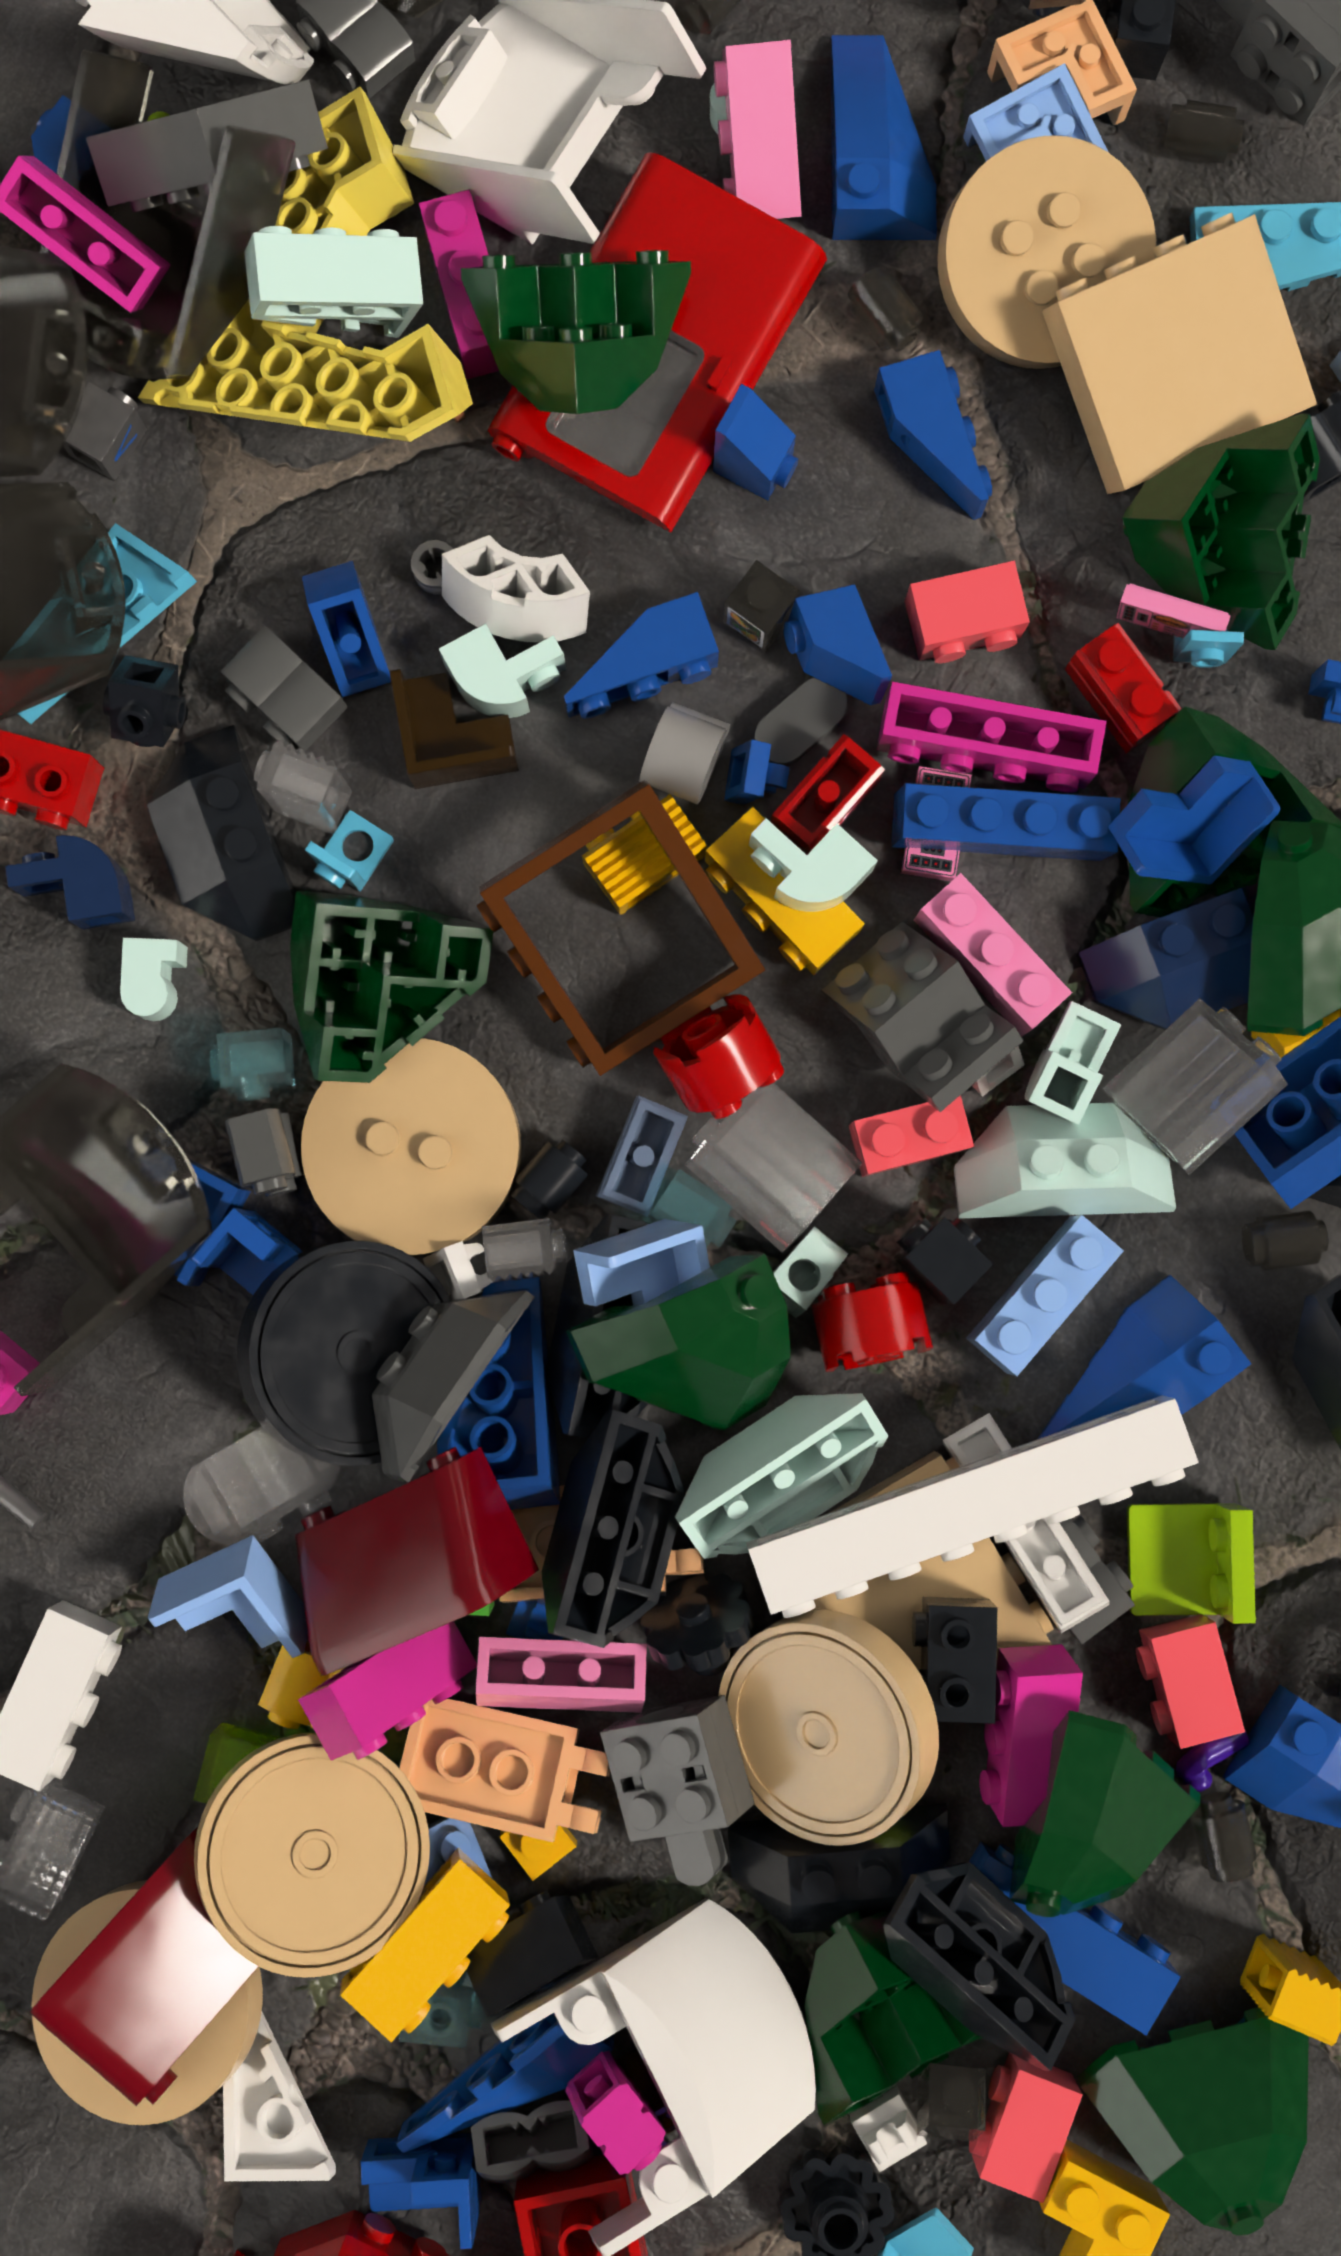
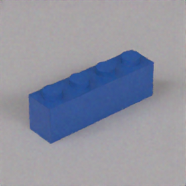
(1004, 822)
(1094, 1953)

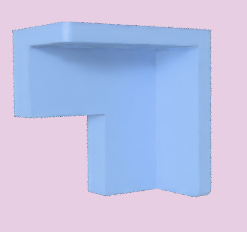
(1039, 108)
(641, 1262)
(235, 1580)

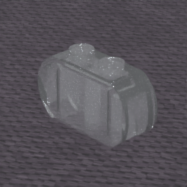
(252, 1487)

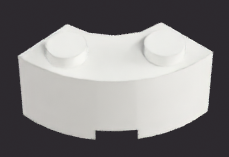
(515, 593)

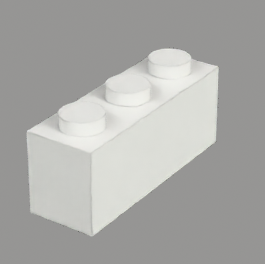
(55, 1693)

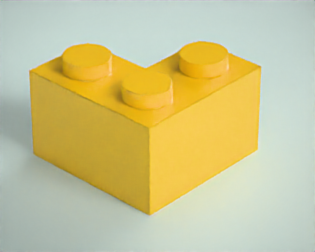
(1104, 2206)

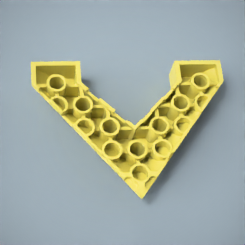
(310, 378)

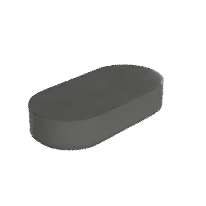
(802, 721)

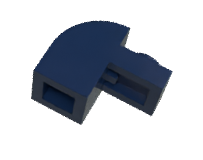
(91, 880)

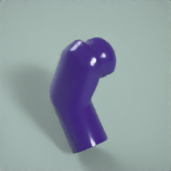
(1195, 1762)

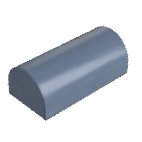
(641, 1156)

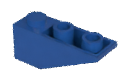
(927, 425)
(657, 649)

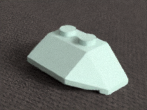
(1052, 1167)
(780, 1471)

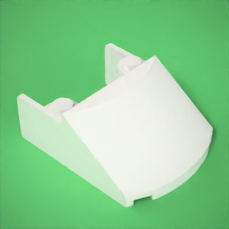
(216, 34)
(528, 98)
(715, 2040)

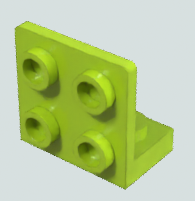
(1192, 1560)

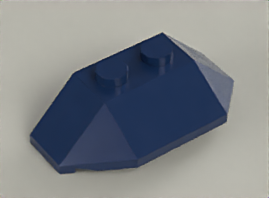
(1176, 960)

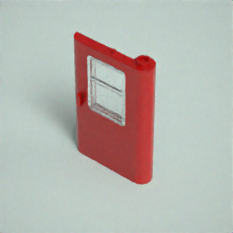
(732, 316)

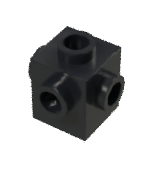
(144, 701)

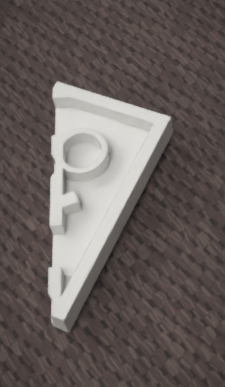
(268, 2121)

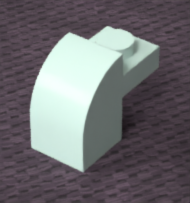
(499, 684)
(815, 879)
(1070, 1064)

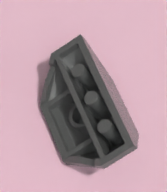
(436, 1372)

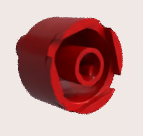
(720, 1057)
(870, 1323)

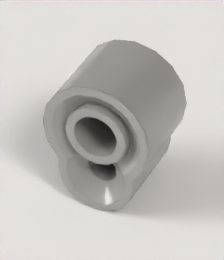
(684, 752)

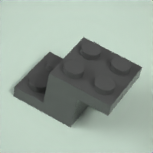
(922, 1015)

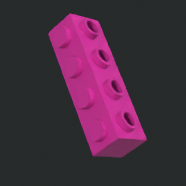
(991, 737)

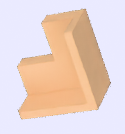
(1082, 43)

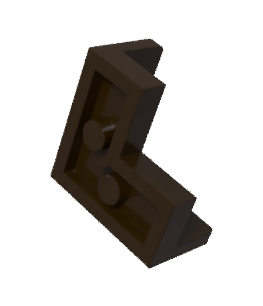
(440, 748)

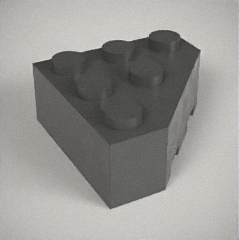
(183, 148)

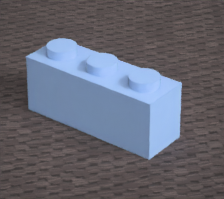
(1044, 1294)

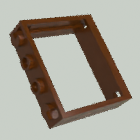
(530, 960)

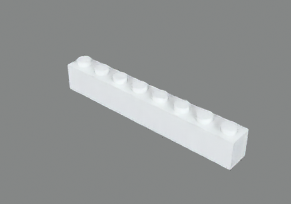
(972, 1504)

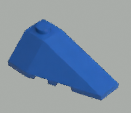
(876, 154)
(1158, 1348)
(513, 1410)
(1292, 1760)
(500, 2080)

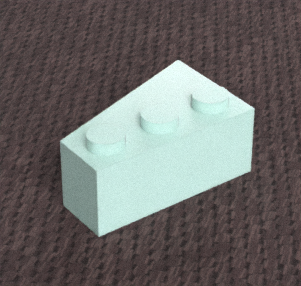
(334, 278)

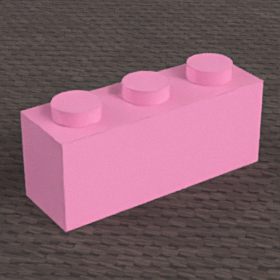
(760, 126)
(992, 955)
(560, 1675)

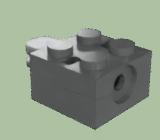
(1290, 50)
(680, 1781)

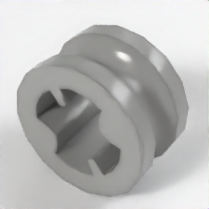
(425, 551)

